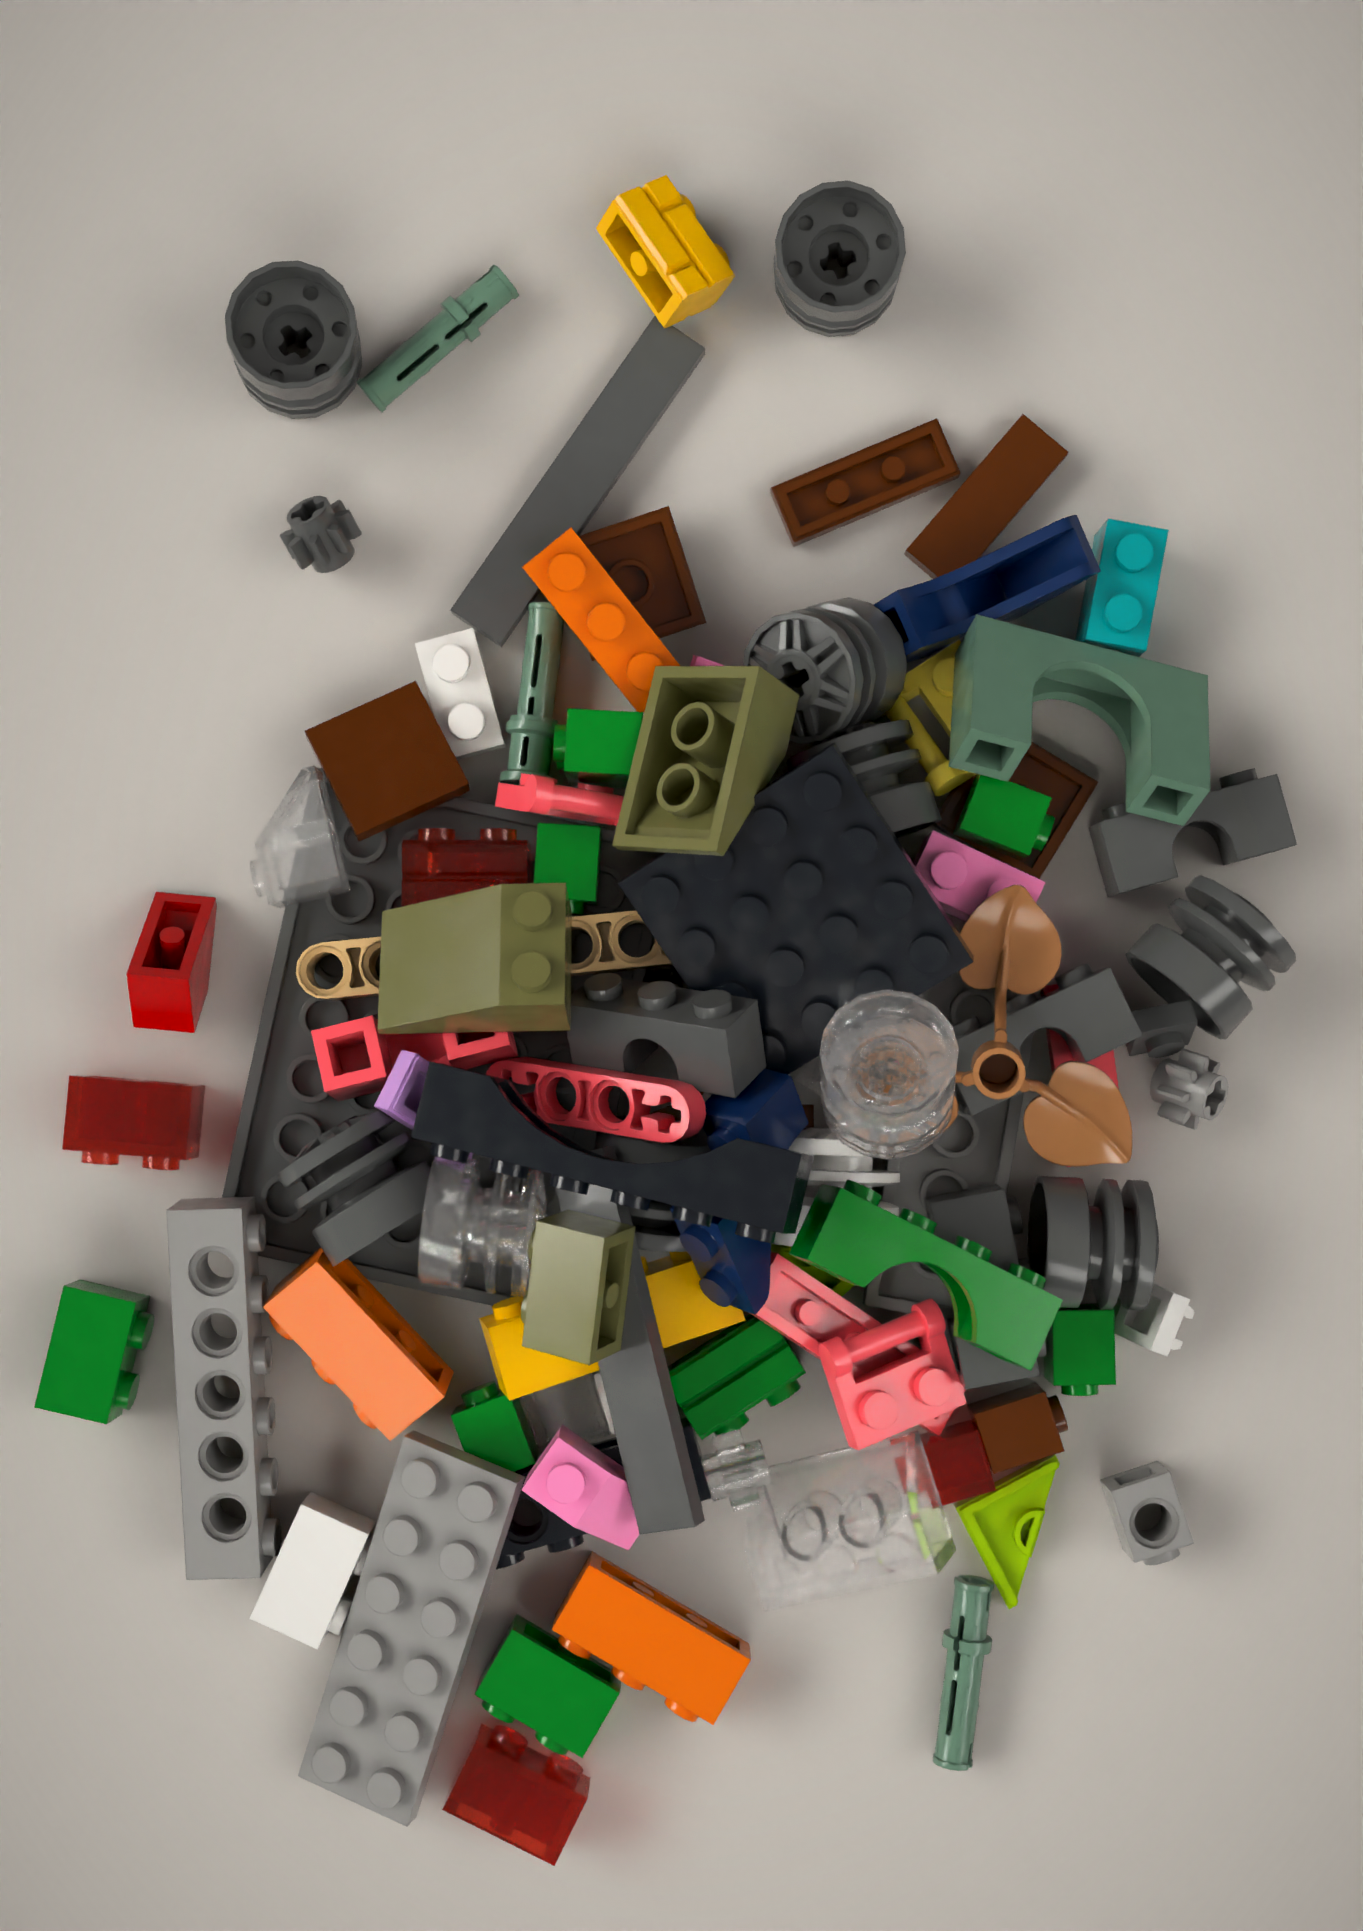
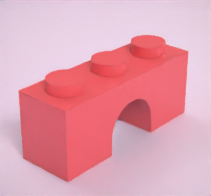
(358, 1059)

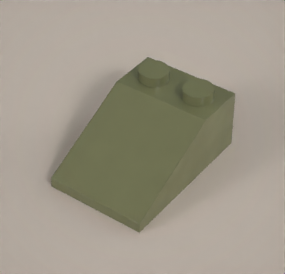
(703, 756)
(478, 962)

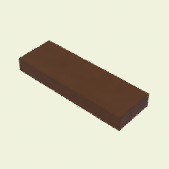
(865, 482)
(987, 500)

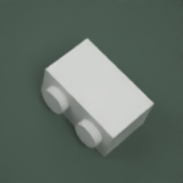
(314, 1571)

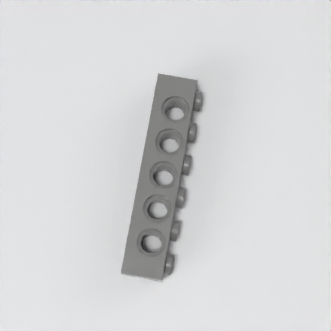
(213, 1540)

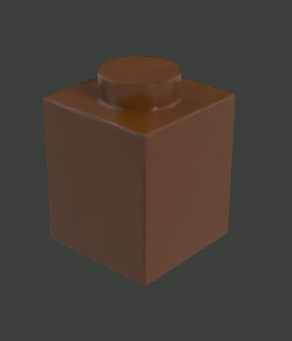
(1019, 1426)

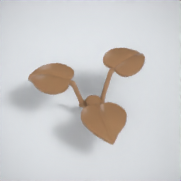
(1081, 1111)

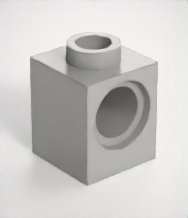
(1131, 1491)

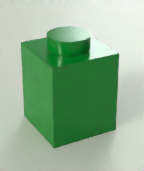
(1005, 817)
(571, 857)
(1081, 1350)
(495, 1428)

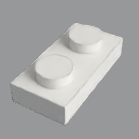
(460, 693)

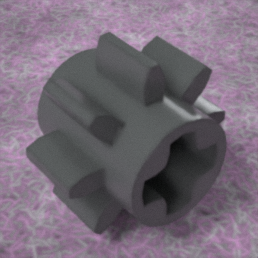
(320, 534)

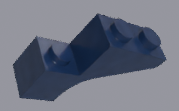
(994, 586)
(729, 1265)

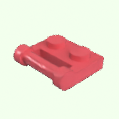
(543, 796)
(897, 1392)

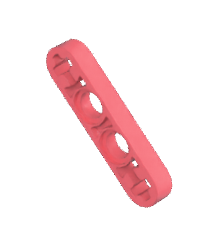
(592, 1095)

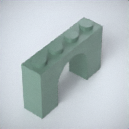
(1148, 704)

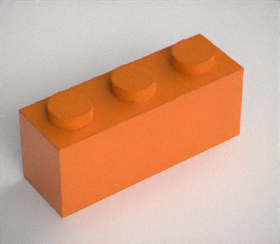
(599, 615)
(359, 1343)
(651, 1640)

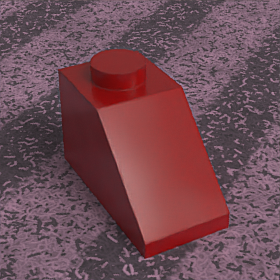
(172, 963)

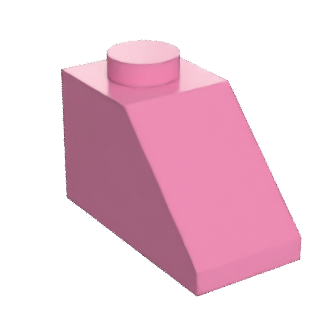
(584, 1489)

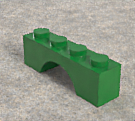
(991, 1306)

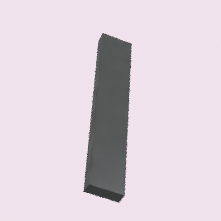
(580, 476)
(642, 1394)

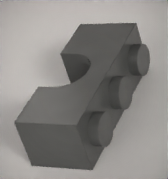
(1242, 817)
(1084, 1011)
(706, 1033)
(991, 1221)

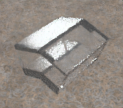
(567, 1403)

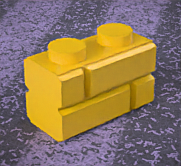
(665, 251)

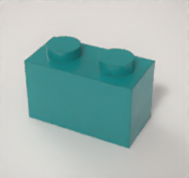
(1122, 596)

